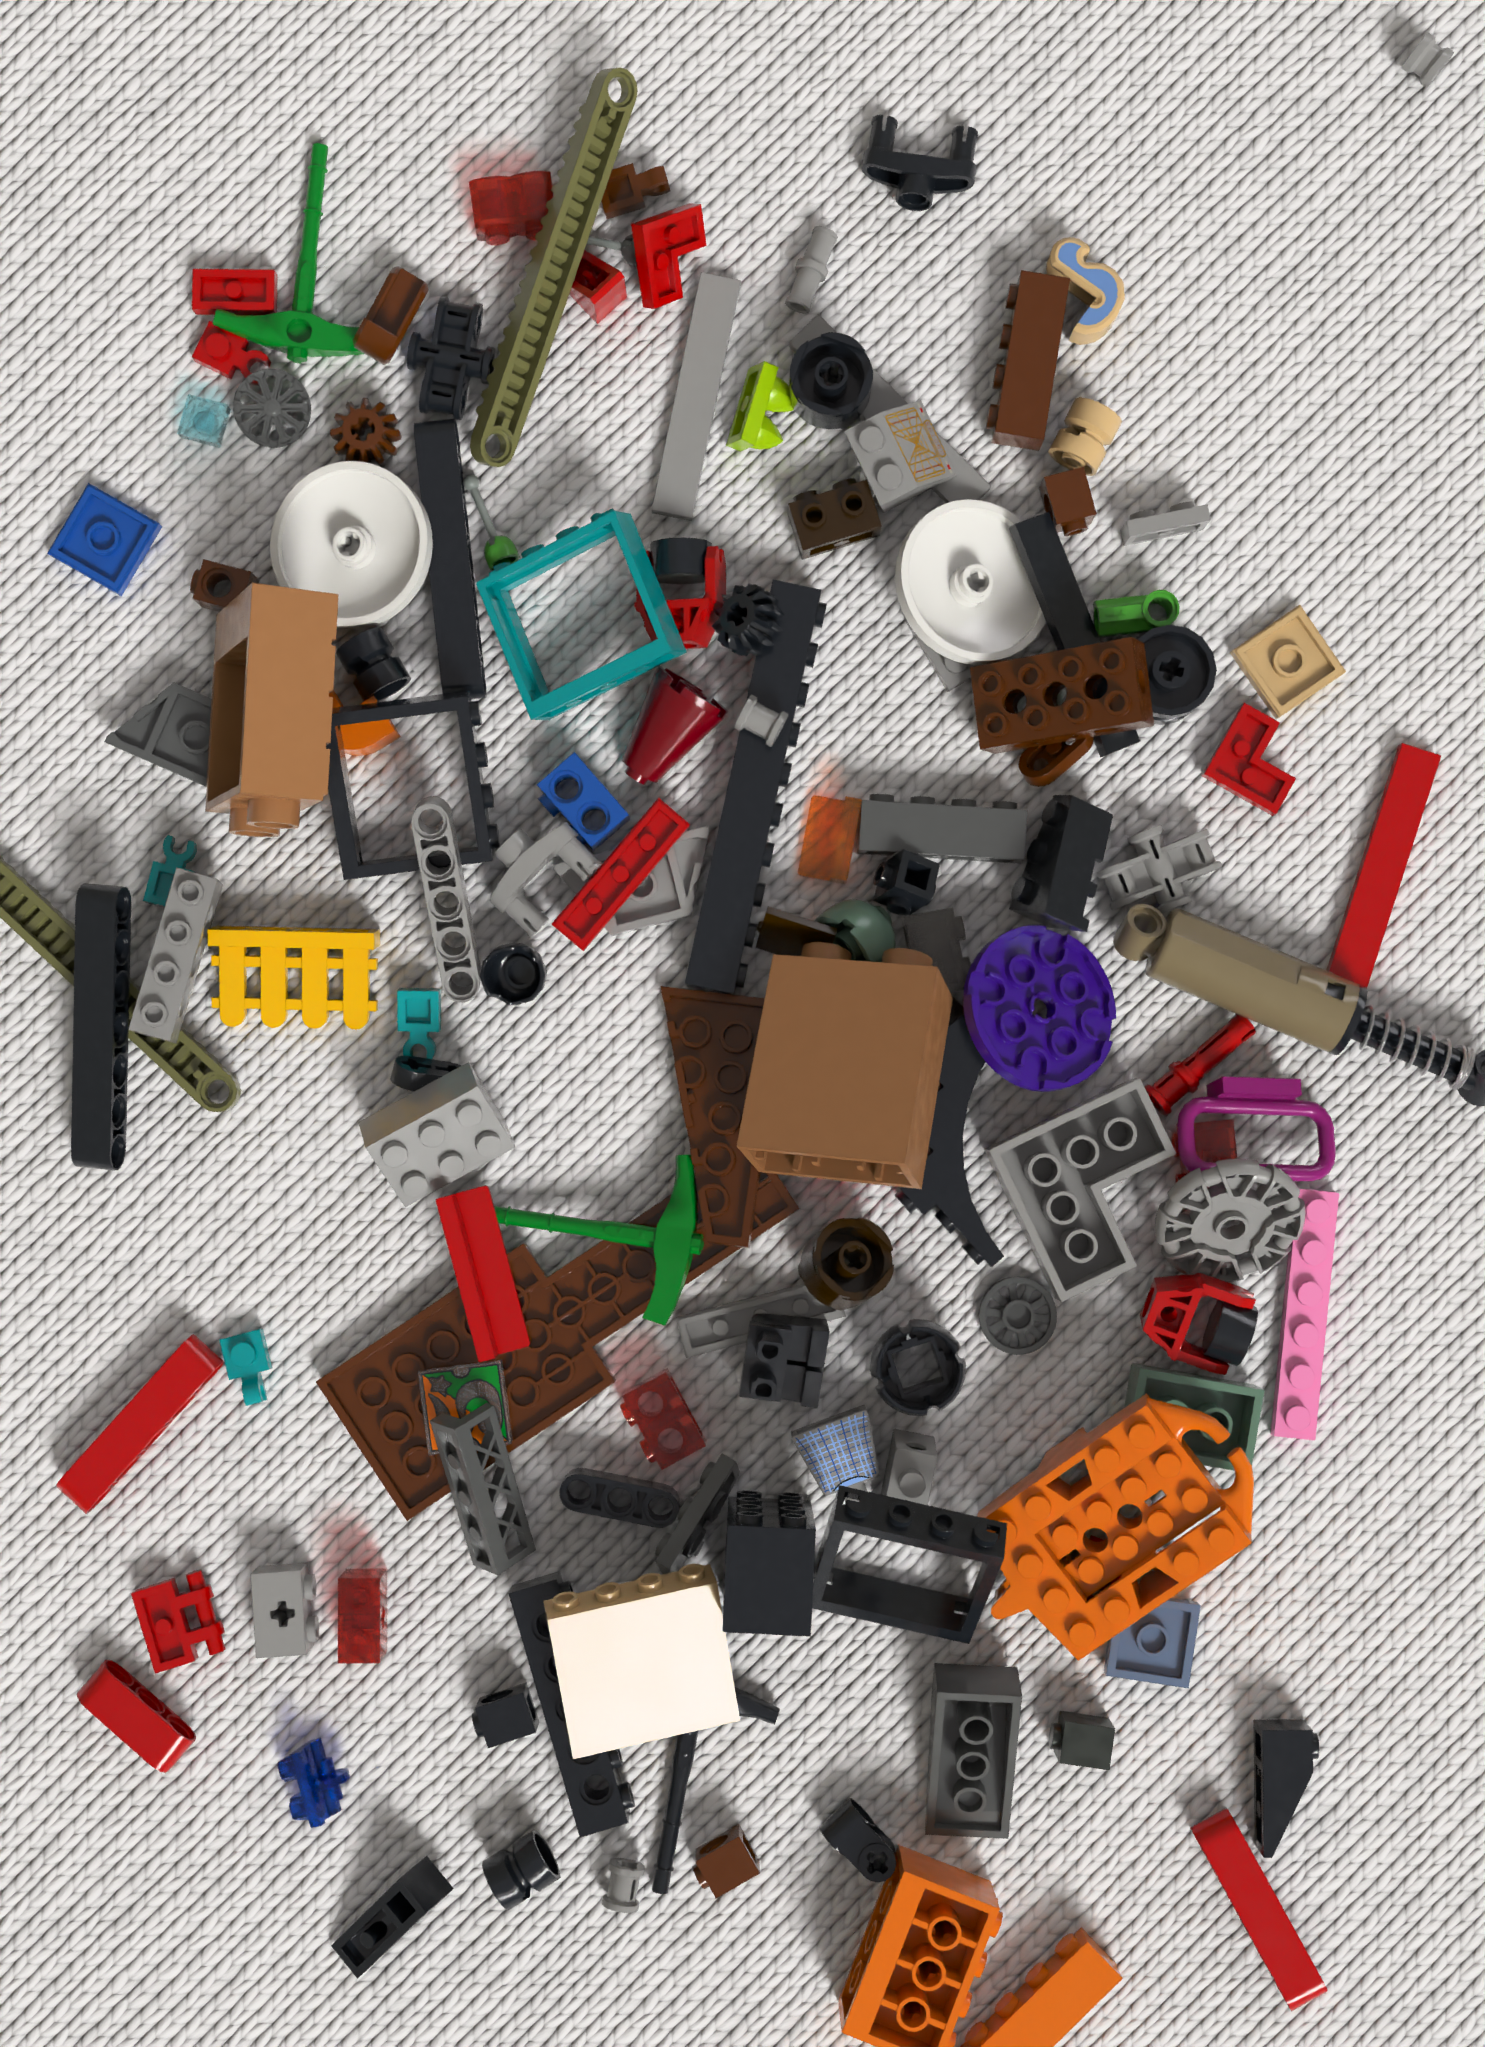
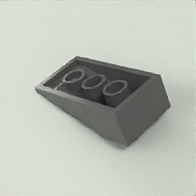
(972, 1750)

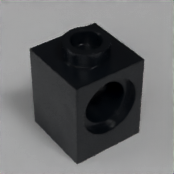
(505, 1715)

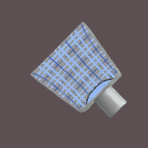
(839, 1450)

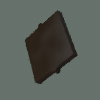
(787, 933)

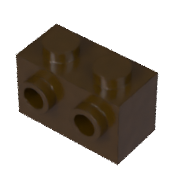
(833, 517)

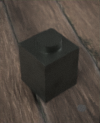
(1082, 1740)

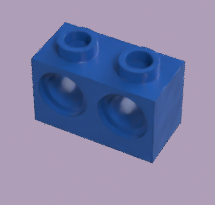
(590, 796)

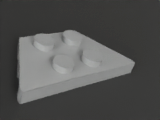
(664, 894)

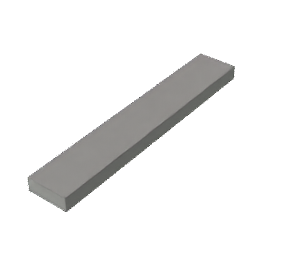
(696, 396)
(967, 483)

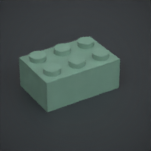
(1230, 1402)

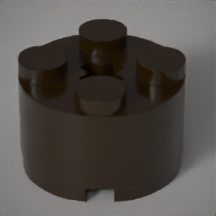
(831, 1279)

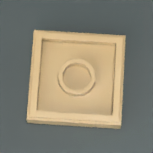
(1287, 662)

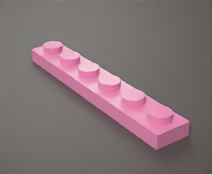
(1305, 1319)

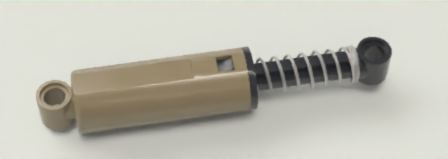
(1285, 994)

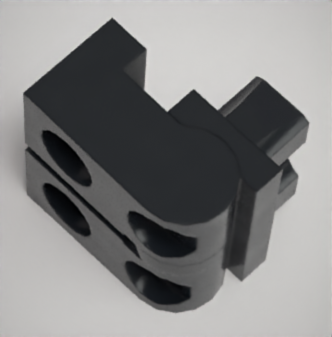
(784, 1359)

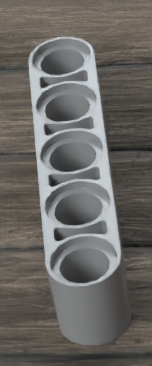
(444, 919)

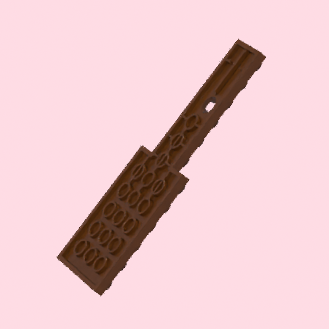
(558, 1371)

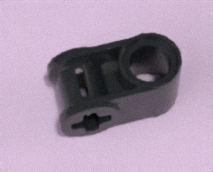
(855, 1836)

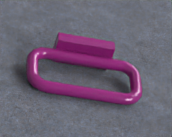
(1258, 1097)

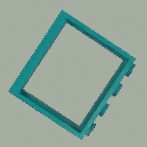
(538, 560)

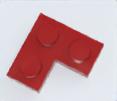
(657, 248)
(1239, 764)

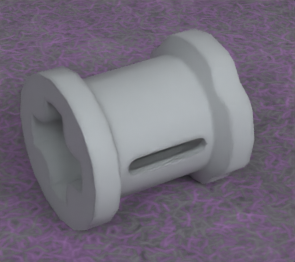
(761, 720)
(623, 1885)

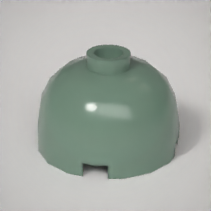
(860, 928)

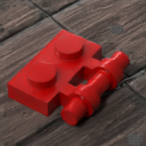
(166, 1625)

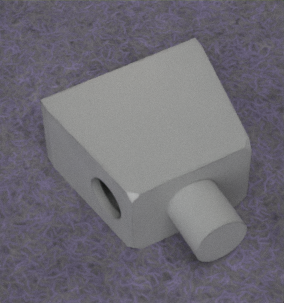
(910, 1470)

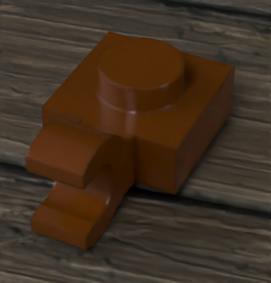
(626, 189)

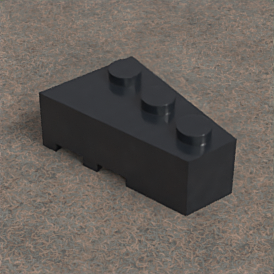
(1062, 864)

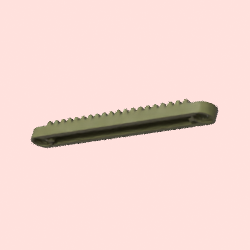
(553, 266)
(54, 940)

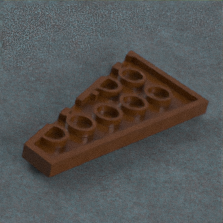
(713, 1059)

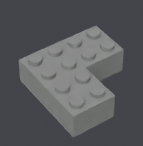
(1057, 1178)

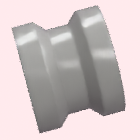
(1427, 60)

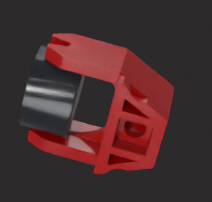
(688, 563)
(1227, 1330)

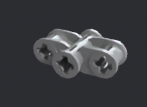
(1159, 869)

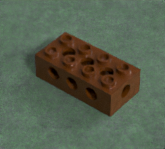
(1042, 676)

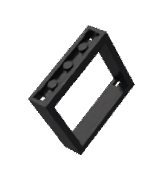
(475, 759)
(901, 1603)

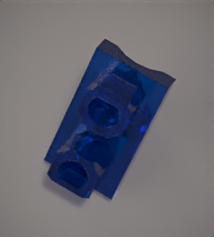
(317, 1783)

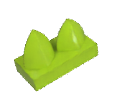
(760, 393)

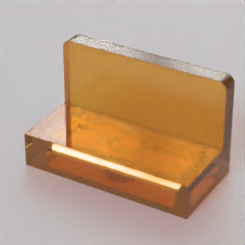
(829, 838)

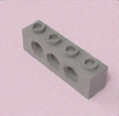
(176, 955)

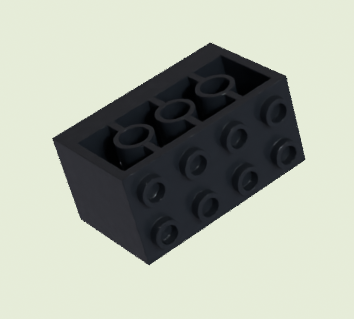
(769, 1564)

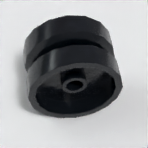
(1190, 670)

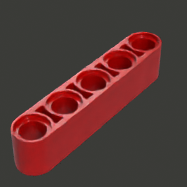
(139, 1424)
(1259, 1909)

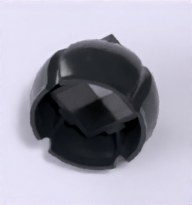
(926, 1395)

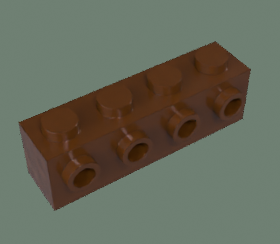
(1029, 360)

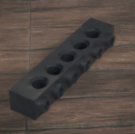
(591, 1808)

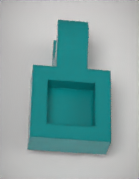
(246, 1358)

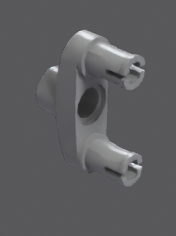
(525, 859)

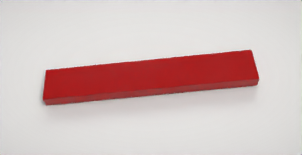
(1383, 864)

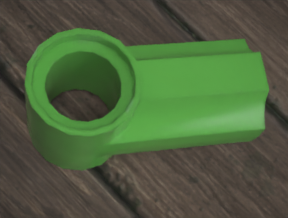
(1131, 613)

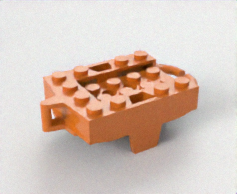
(1126, 1464)

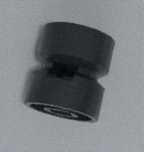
(371, 661)
(526, 1867)

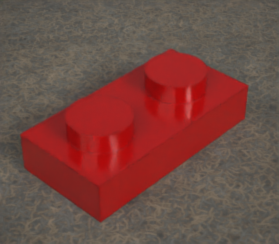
(234, 291)

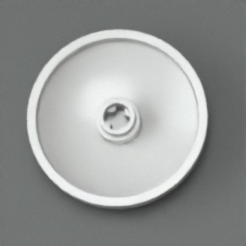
(354, 536)
(967, 584)

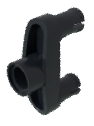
(918, 175)

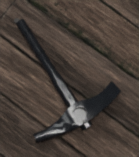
(681, 1767)

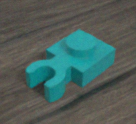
(163, 874)
(419, 1014)

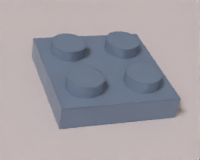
(1157, 1646)

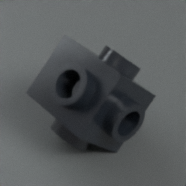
(905, 882)

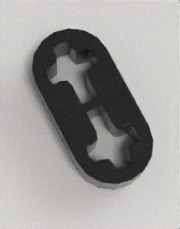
(416, 1072)

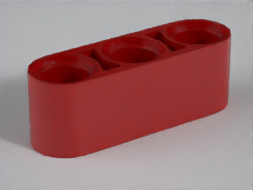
(136, 1716)

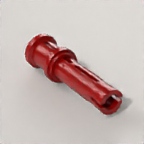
(1185, 1075)

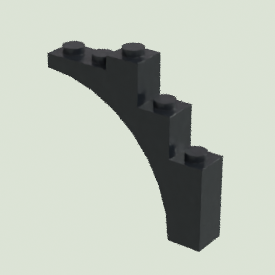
(944, 1172)

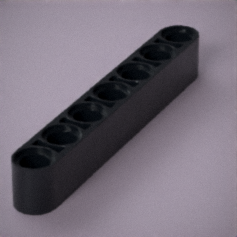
(451, 560)
(100, 1026)

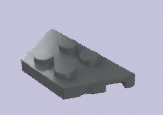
(170, 733)

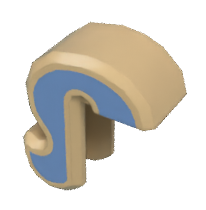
(1092, 284)

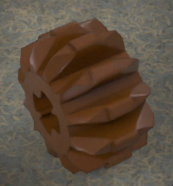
(354, 426)

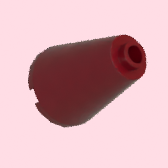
(668, 725)

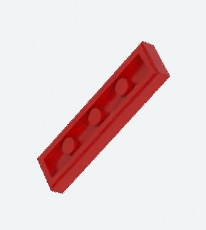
(621, 874)

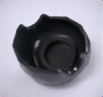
(513, 973)

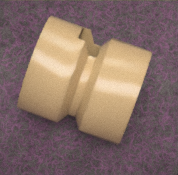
(1087, 431)

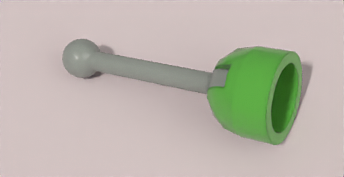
(498, 548)

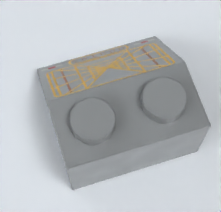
(900, 454)

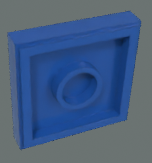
(104, 539)

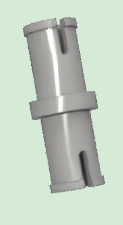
(811, 269)

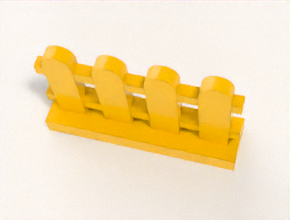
(274, 973)

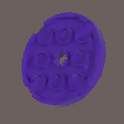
(1001, 999)

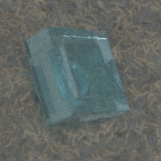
(204, 421)

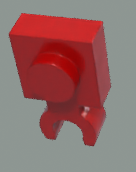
(226, 353)

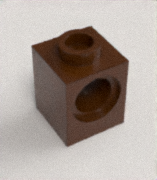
(1068, 501)
(209, 575)
(726, 1862)

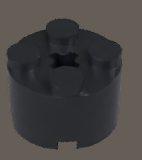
(814, 364)

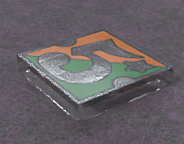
(460, 1391)

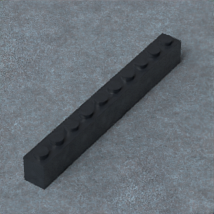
(752, 796)

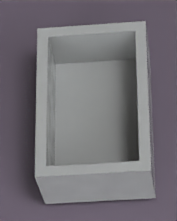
(436, 1134)

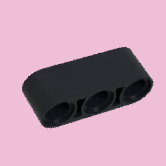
(600, 1505)

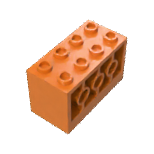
(919, 1955)

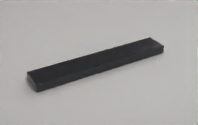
(1061, 602)

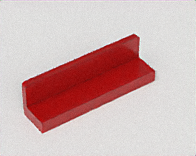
(483, 1272)

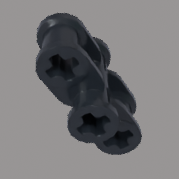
(450, 358)

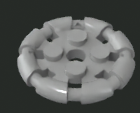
(1228, 1202)

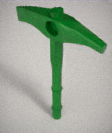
(299, 331)
(672, 1240)

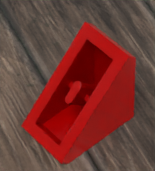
(598, 287)

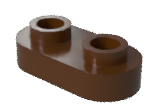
(1048, 762)

